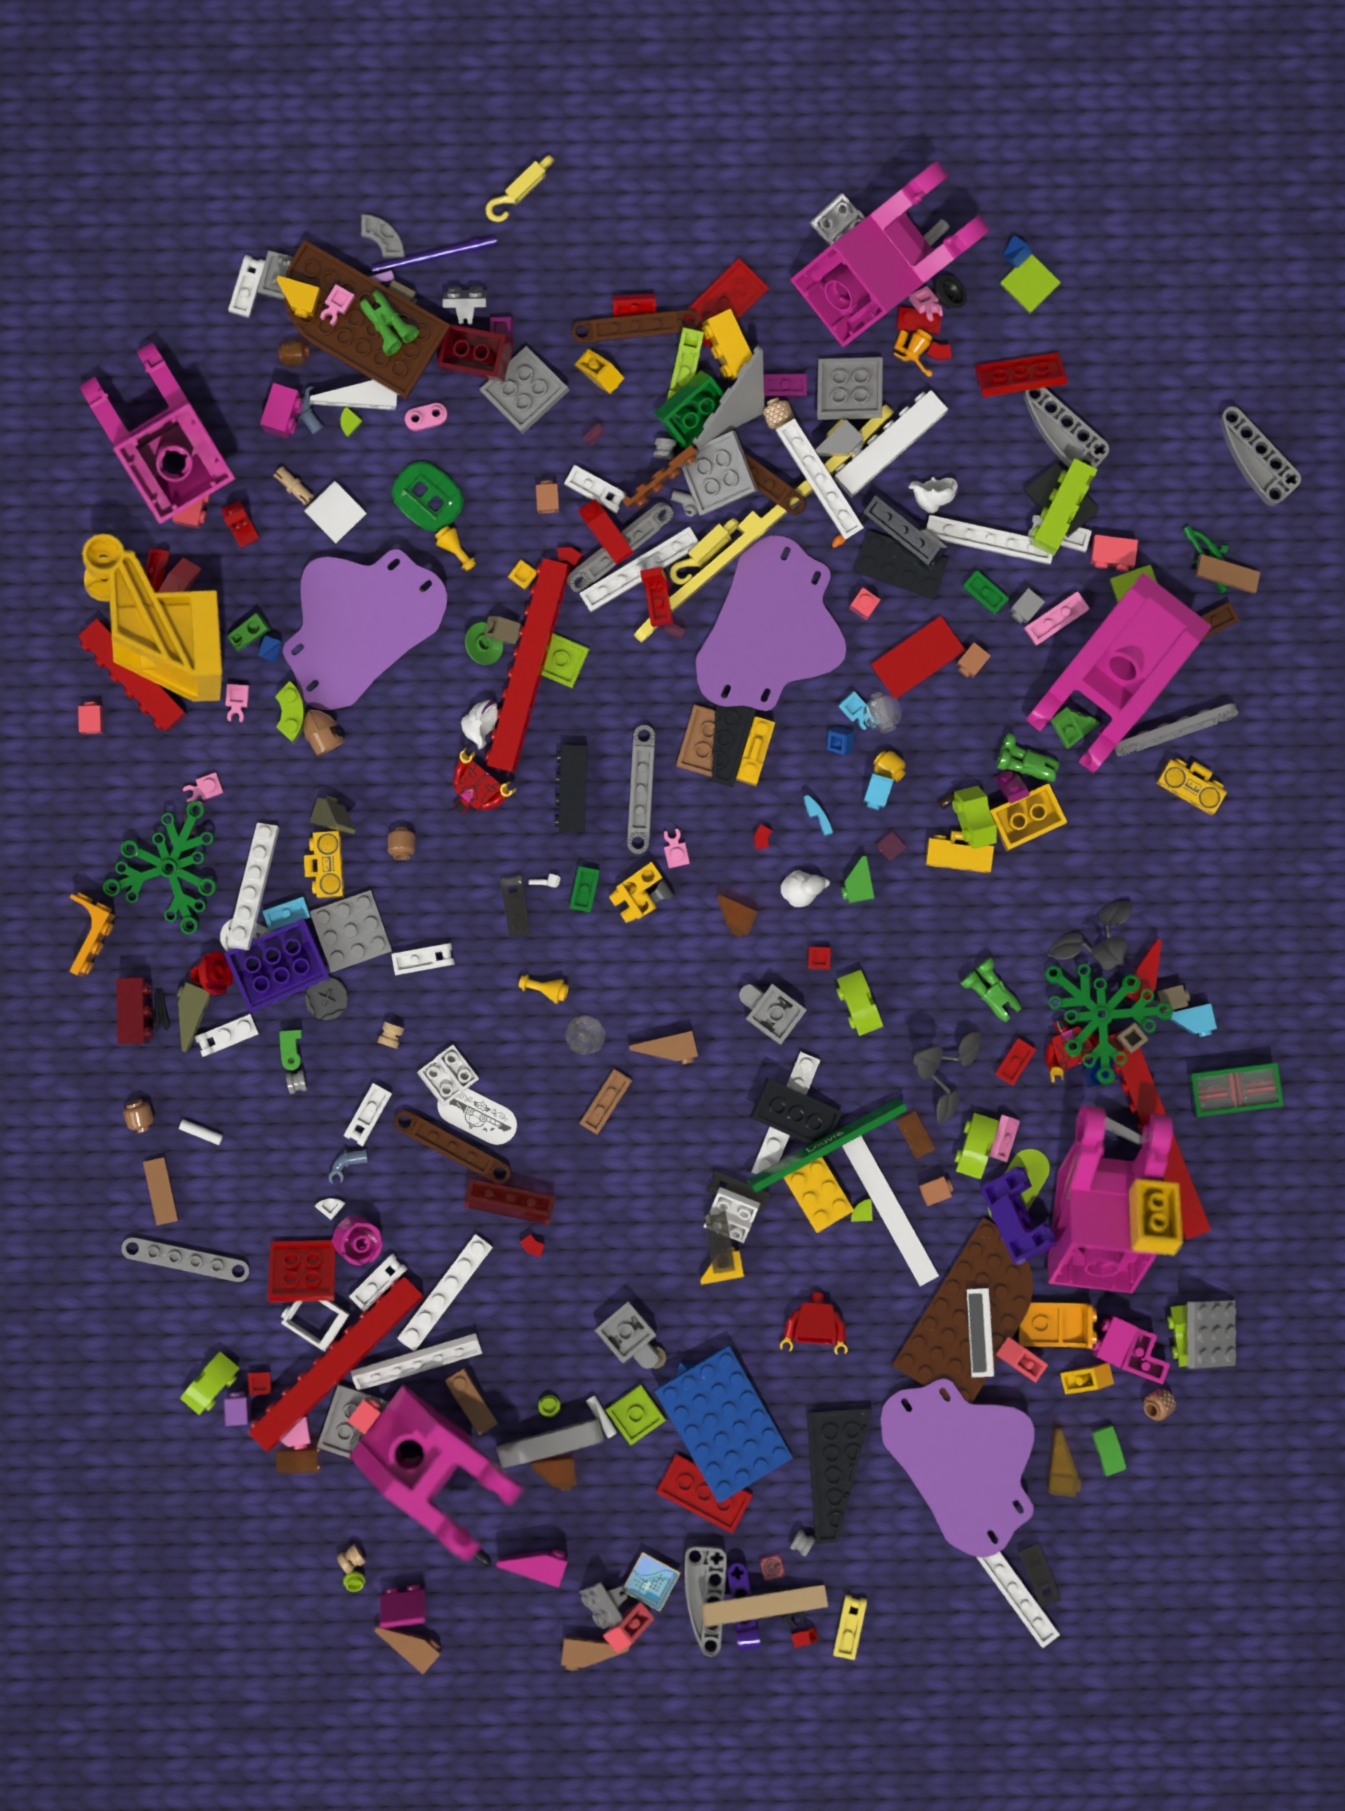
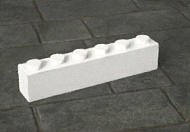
(891, 443)

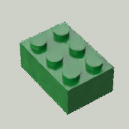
(690, 408)

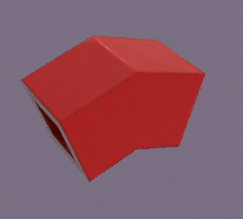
(939, 352)
(569, 555)
(761, 837)
(532, 1246)
(804, 1637)

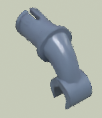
(307, 415)
(346, 1159)

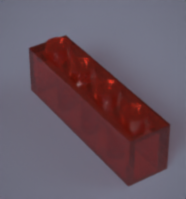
(509, 1202)

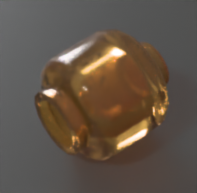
(293, 353)

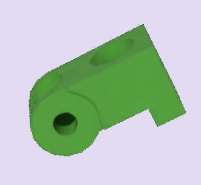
(248, 632)
(289, 1049)

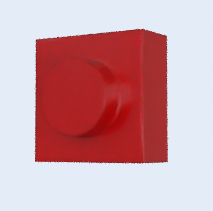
(819, 958)
(259, 1383)

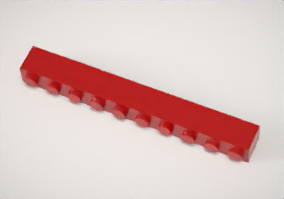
(528, 666)
(1146, 1101)
(336, 1364)

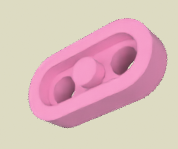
(426, 419)

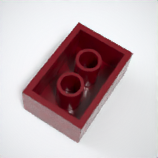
(475, 353)
(133, 1011)

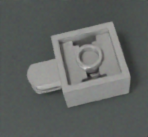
(771, 1011)
(629, 1336)

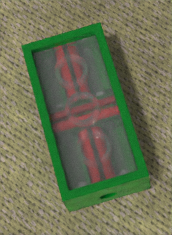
(1235, 1090)

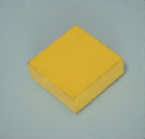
(522, 574)

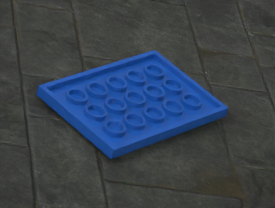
(723, 1424)

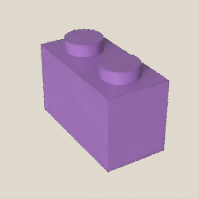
(238, 1409)

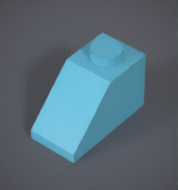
(877, 791)
(1196, 1020)

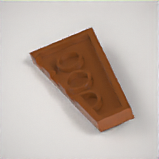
(687, 458)

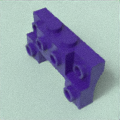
(1013, 1219)

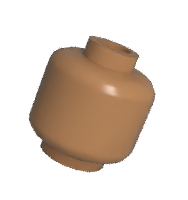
(401, 843)
(138, 1115)

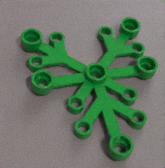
(180, 843)
(1082, 998)

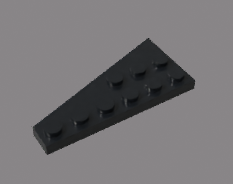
(834, 1457)

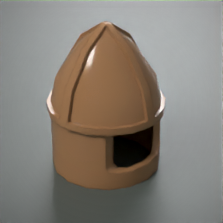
(320, 732)

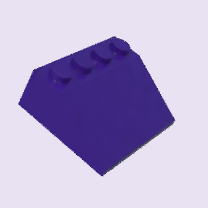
(277, 965)

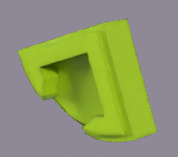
(349, 422)
(862, 1211)

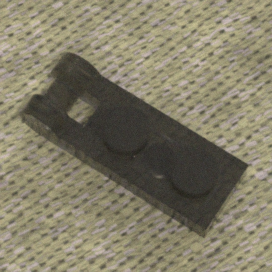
(515, 906)
(739, 1188)
(719, 1243)
(1039, 1574)

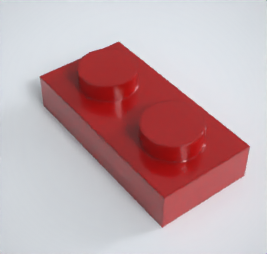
(633, 305)
(912, 320)
(155, 568)
(1015, 1062)

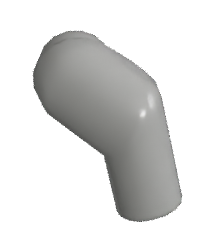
(687, 501)

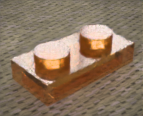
(915, 1135)

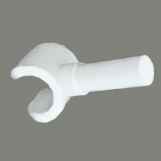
(553, 881)

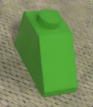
(858, 884)

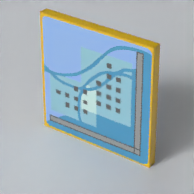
(651, 1581)

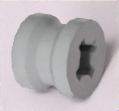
(664, 448)
(296, 1082)
(802, 1542)

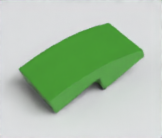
(1108, 1450)

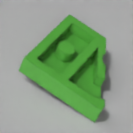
(1072, 725)

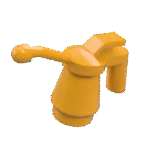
(918, 344)

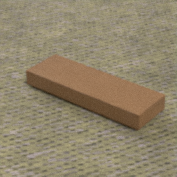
(1227, 574)
(605, 1101)
(160, 1191)

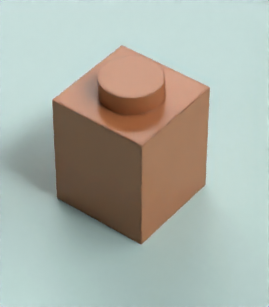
(547, 497)
(972, 661)
(936, 1190)

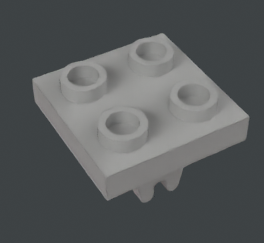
(275, 265)
(465, 301)
(603, 1604)

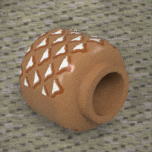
(1159, 1404)

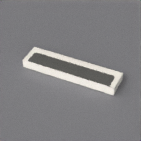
(980, 1332)

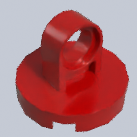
(213, 973)

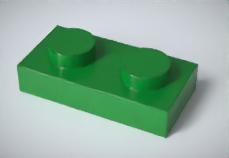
(985, 592)
(584, 889)

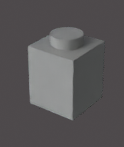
(1026, 606)

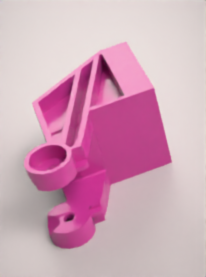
(880, 262)
(172, 429)
(1126, 663)
(1093, 1206)
(417, 1480)

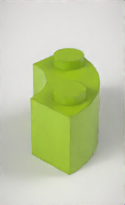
(292, 712)
(975, 817)
(859, 1002)
(977, 1144)
(1179, 1324)
(209, 1383)

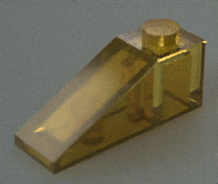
(1063, 1474)

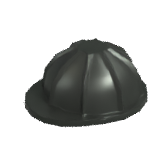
(950, 292)

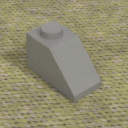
(841, 442)

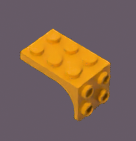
(101, 926)
(1058, 1325)

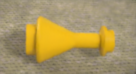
(449, 540)
(554, 990)

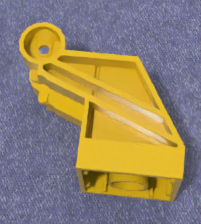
(156, 634)

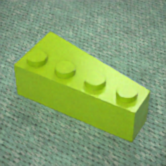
(1063, 506)

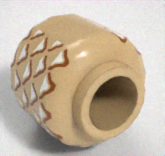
(777, 413)

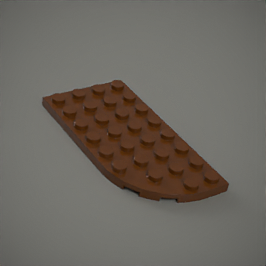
(354, 335)
(942, 1339)

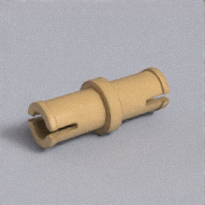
(293, 485)

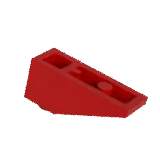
(605, 531)
(1146, 972)

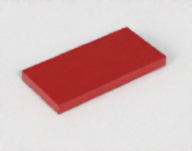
(734, 289)
(1020, 374)
(917, 657)
(688, 1489)

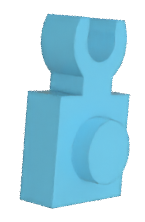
(853, 708)

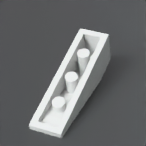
(361, 395)

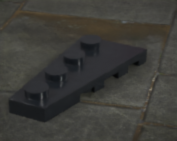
(730, 740)

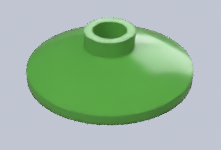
(490, 650)

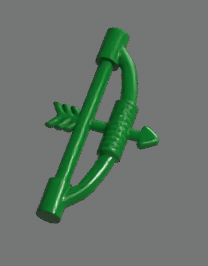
(1215, 553)

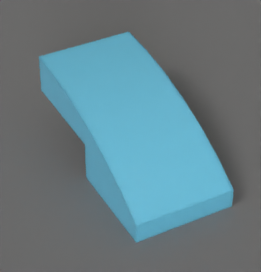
(814, 810)

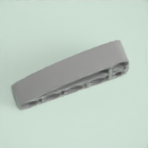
(1064, 439)
(1257, 466)
(550, 1443)
(700, 1589)

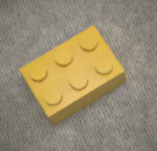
(727, 343)
(1028, 817)
(818, 1194)
(1155, 1217)

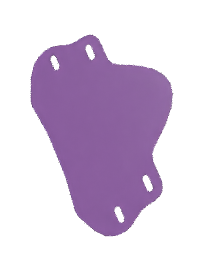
(359, 624)
(770, 628)
(962, 1462)

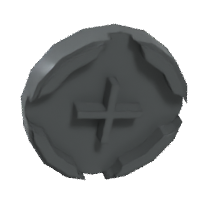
(327, 999)

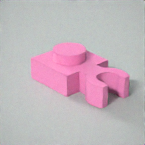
(338, 301)
(926, 301)
(237, 697)
(208, 787)
(675, 853)

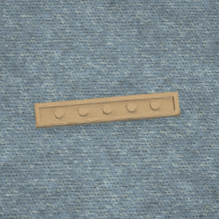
(764, 1605)

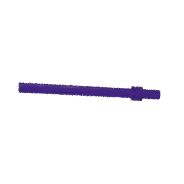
(474, 245)

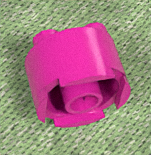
(346, 1238)

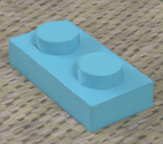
(286, 914)

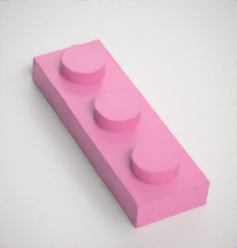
(1056, 618)

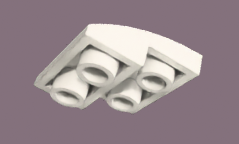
(837, 219)
(335, 512)
(448, 1075)
(739, 1213)

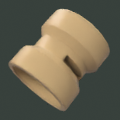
(390, 1035)
(351, 1559)

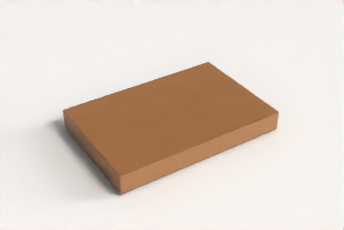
(698, 742)

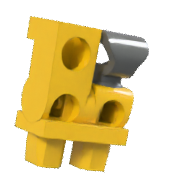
(635, 894)

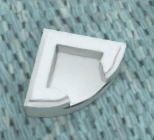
(330, 1207)

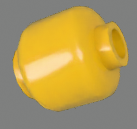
(889, 765)

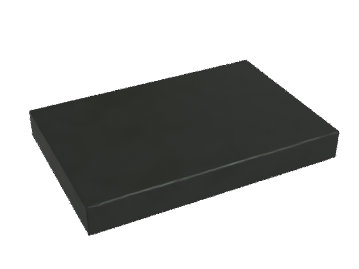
(1042, 488)

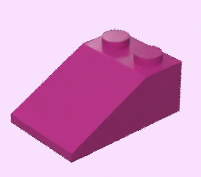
(541, 1565)
(403, 1606)

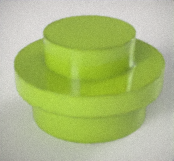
(549, 1406)
(354, 1581)

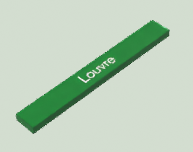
(826, 1145)

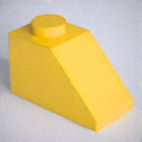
(300, 296)
(599, 371)
(710, 1277)
(1087, 1378)

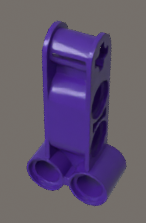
(746, 1633)

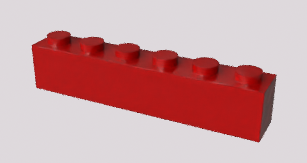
(149, 694)

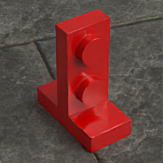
(240, 524)
(658, 598)

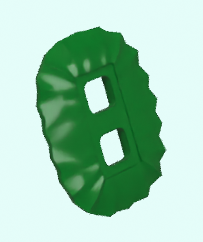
(438, 485)

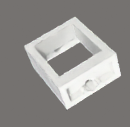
(343, 1315)

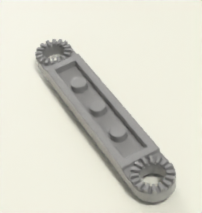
(634, 535)
(1182, 727)
(641, 789)
(185, 1259)

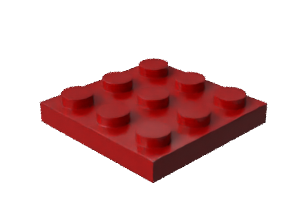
(301, 1271)

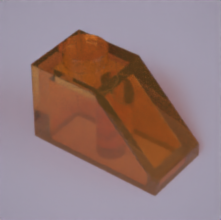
(736, 916)
(298, 1461)
(557, 1472)

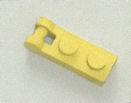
(849, 1628)

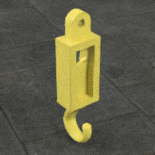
(520, 188)
(705, 550)

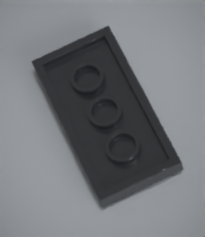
(898, 566)
(794, 1113)

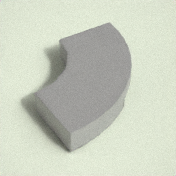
(383, 235)

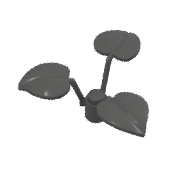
(1107, 952)
(929, 1061)

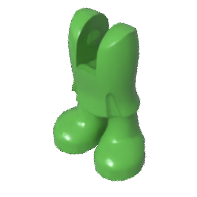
(386, 317)
(1032, 763)
(996, 994)

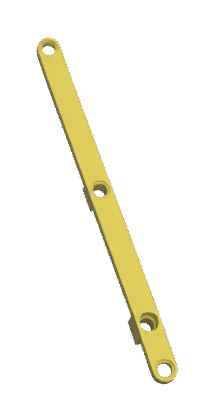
(753, 527)

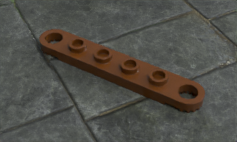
(634, 326)
(774, 487)
(452, 1147)

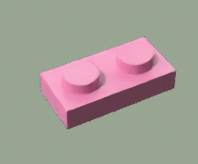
(1004, 1138)

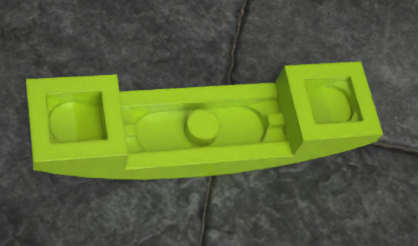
(686, 359)

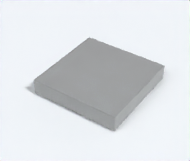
(1122, 1131)

